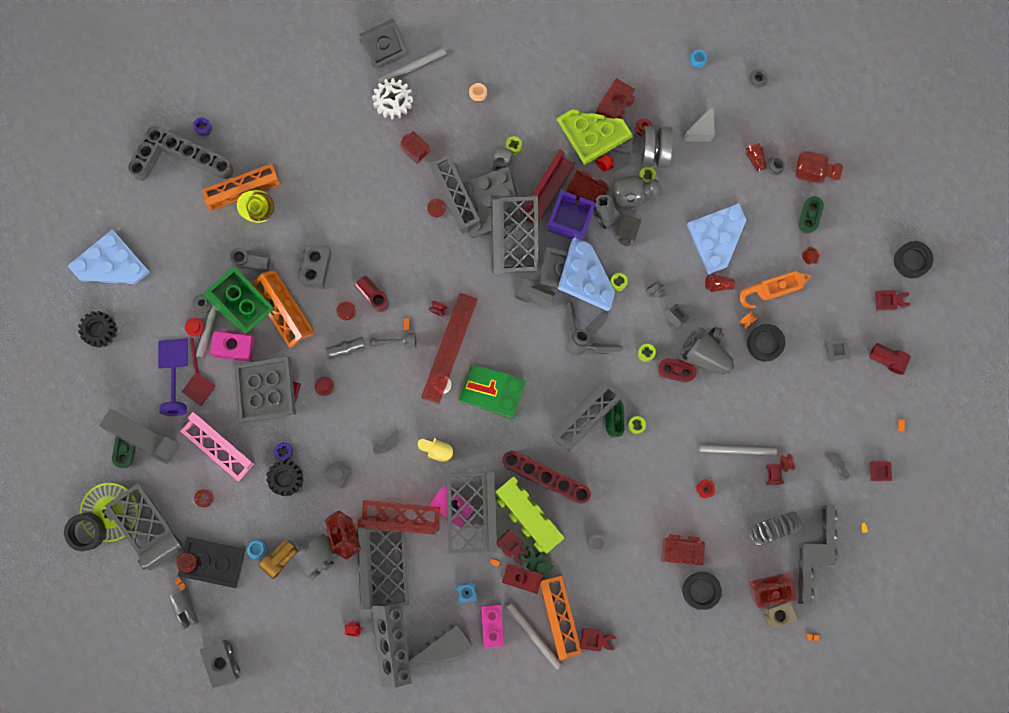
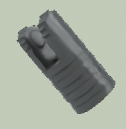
(183, 609)

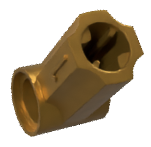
(275, 563)

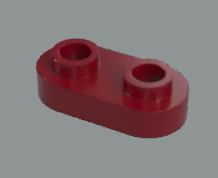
(676, 370)

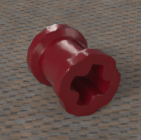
(774, 474)

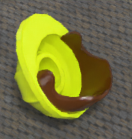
(255, 206)

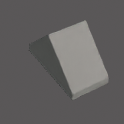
(702, 130)

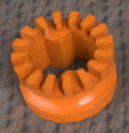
(747, 319)

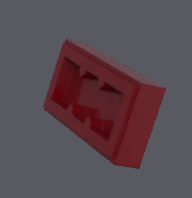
(522, 578)

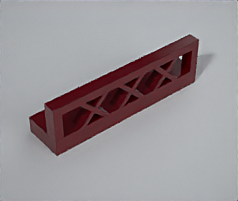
(550, 185)

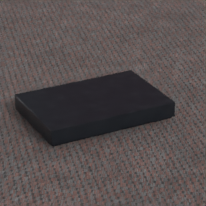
(215, 562)

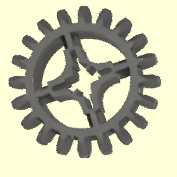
(774, 528)

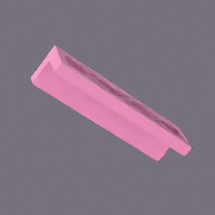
(218, 439)

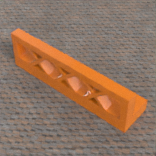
(230, 196)
(284, 305)
(554, 623)

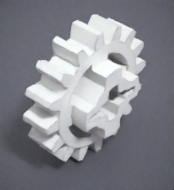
(384, 101)

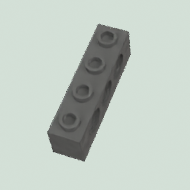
(391, 644)

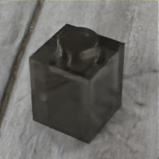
(628, 230)

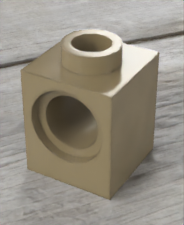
(788, 615)

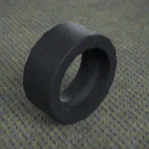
(923, 249)
(774, 331)
(69, 532)
(717, 590)

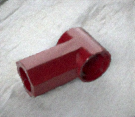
(371, 293)
(894, 360)

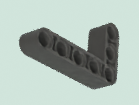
(179, 151)

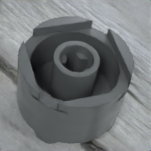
(316, 557)

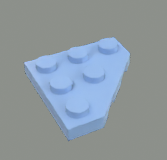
(717, 236)
(109, 262)
(585, 276)

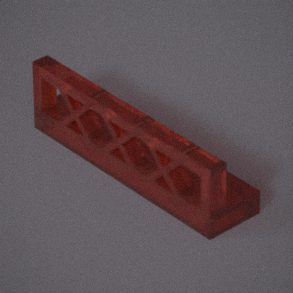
(397, 524)

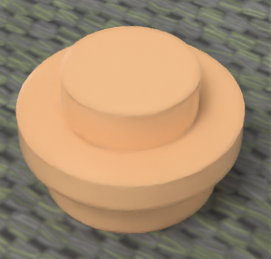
(478, 92)

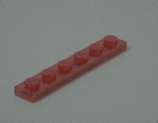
(449, 348)

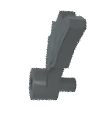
(389, 442)
(838, 463)

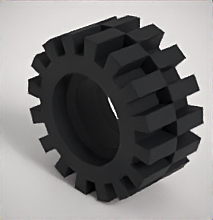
(105, 337)
(276, 469)

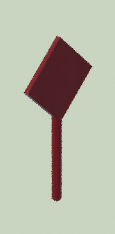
(198, 387)

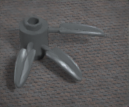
(580, 338)

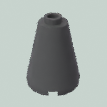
(706, 353)

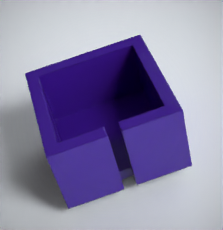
(570, 219)

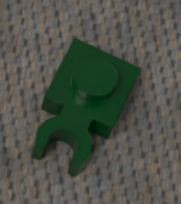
(537, 563)

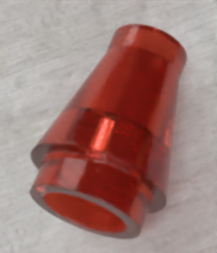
(756, 156)
(718, 283)

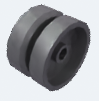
(656, 146)

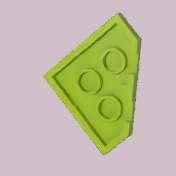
(593, 133)

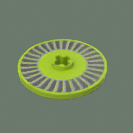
(95, 503)

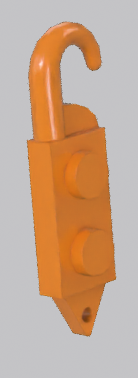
(775, 287)

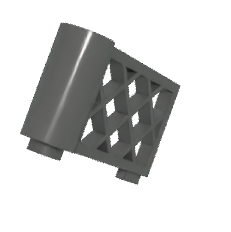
(160, 547)

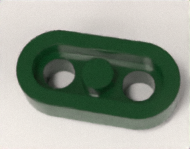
(810, 215)
(615, 420)
(121, 449)

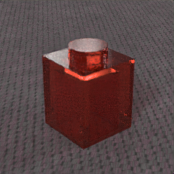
(414, 147)

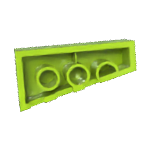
(528, 515)

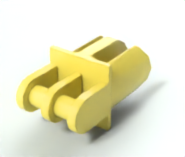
(437, 449)

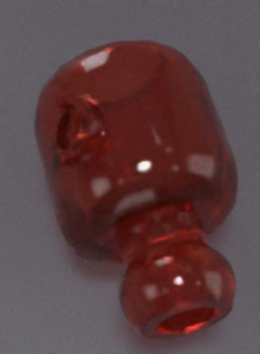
(815, 167)

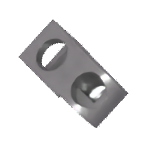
(502, 158)

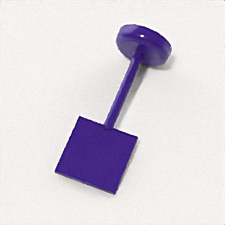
(172, 355)

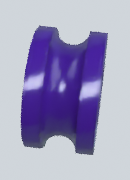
(196, 124)
(280, 446)

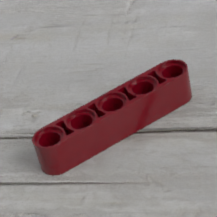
(556, 477)

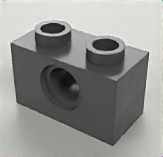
(210, 656)

